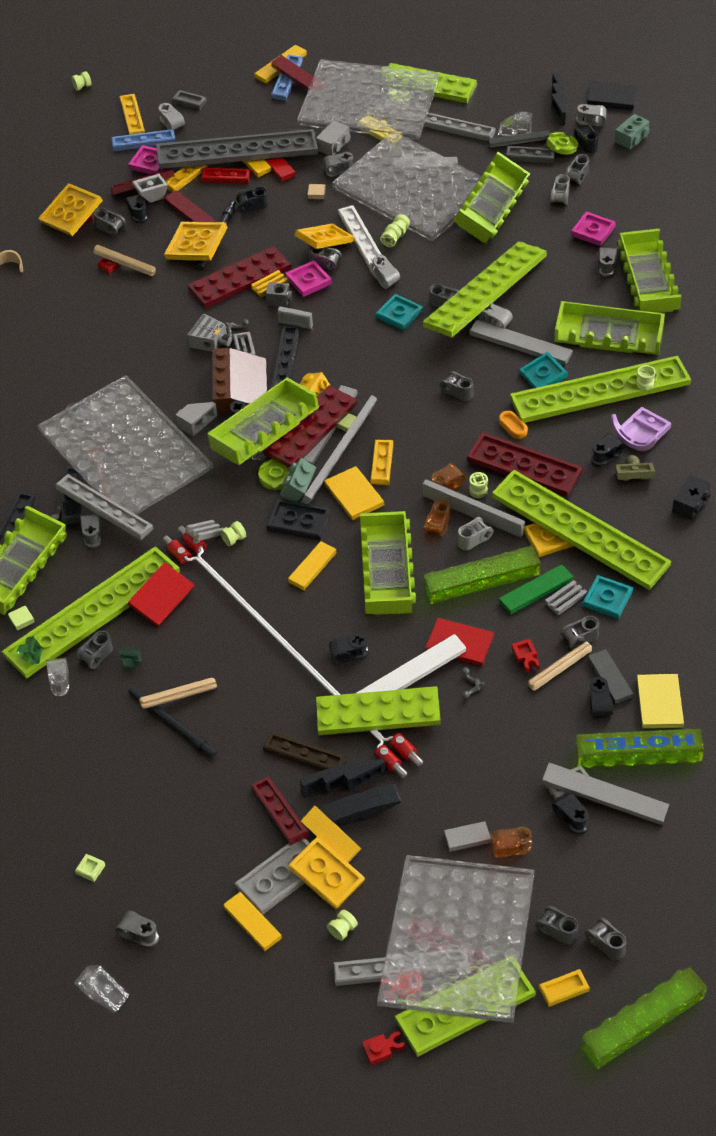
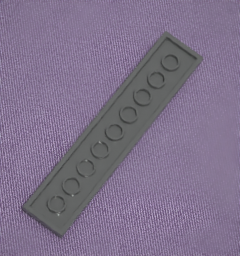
(236, 148)

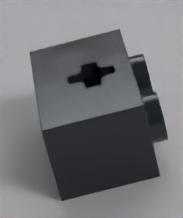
(691, 497)

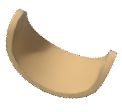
(11, 256)

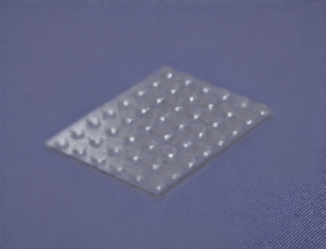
(369, 98)
(409, 181)
(125, 446)
(457, 939)

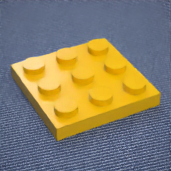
(70, 209)
(195, 241)

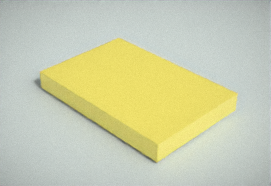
(660, 701)

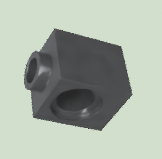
(278, 294)

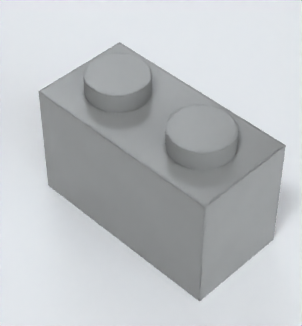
(333, 138)

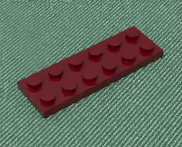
(238, 276)
(304, 437)
(543, 469)

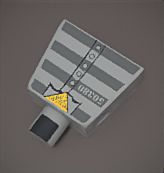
(208, 334)

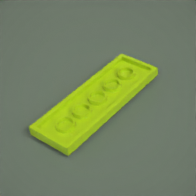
(449, 86)
(378, 710)
(430, 1030)

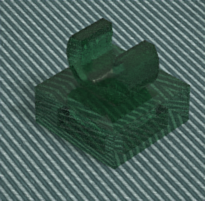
(31, 650)
(129, 656)

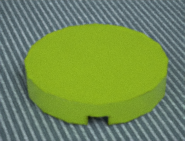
(561, 143)
(272, 474)

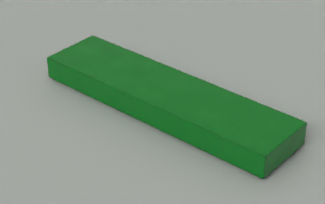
(536, 589)

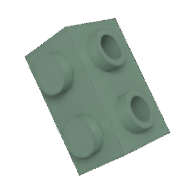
(632, 131)
(297, 480)

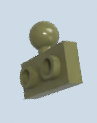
(634, 469)

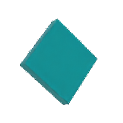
(399, 312)
(543, 371)
(607, 597)

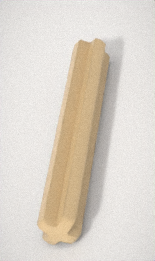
(124, 260)
(559, 666)
(177, 693)

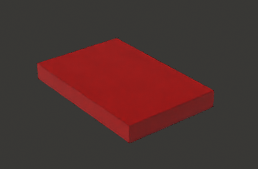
(161, 594)
(474, 639)

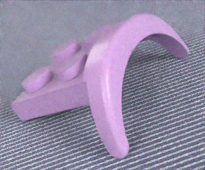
(641, 429)

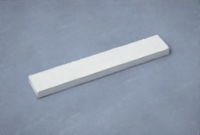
(361, 235)
(419, 666)

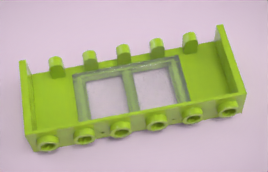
(492, 198)
(648, 271)
(609, 328)
(263, 421)
(26, 552)
(387, 563)

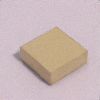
(316, 191)

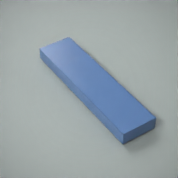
(284, 84)
(147, 139)

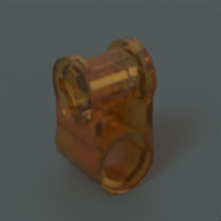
(449, 477)
(438, 517)
(509, 842)

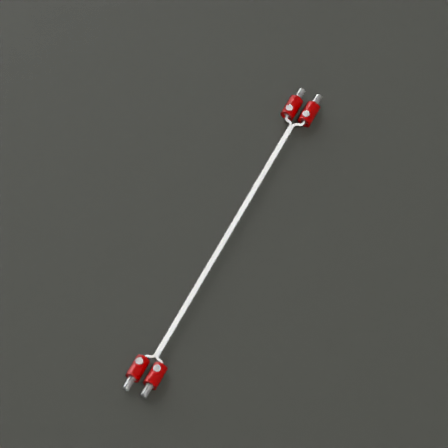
(398, 742)

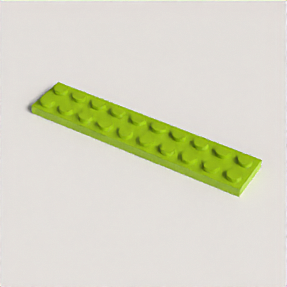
(484, 289)
(596, 390)
(581, 529)
(88, 612)

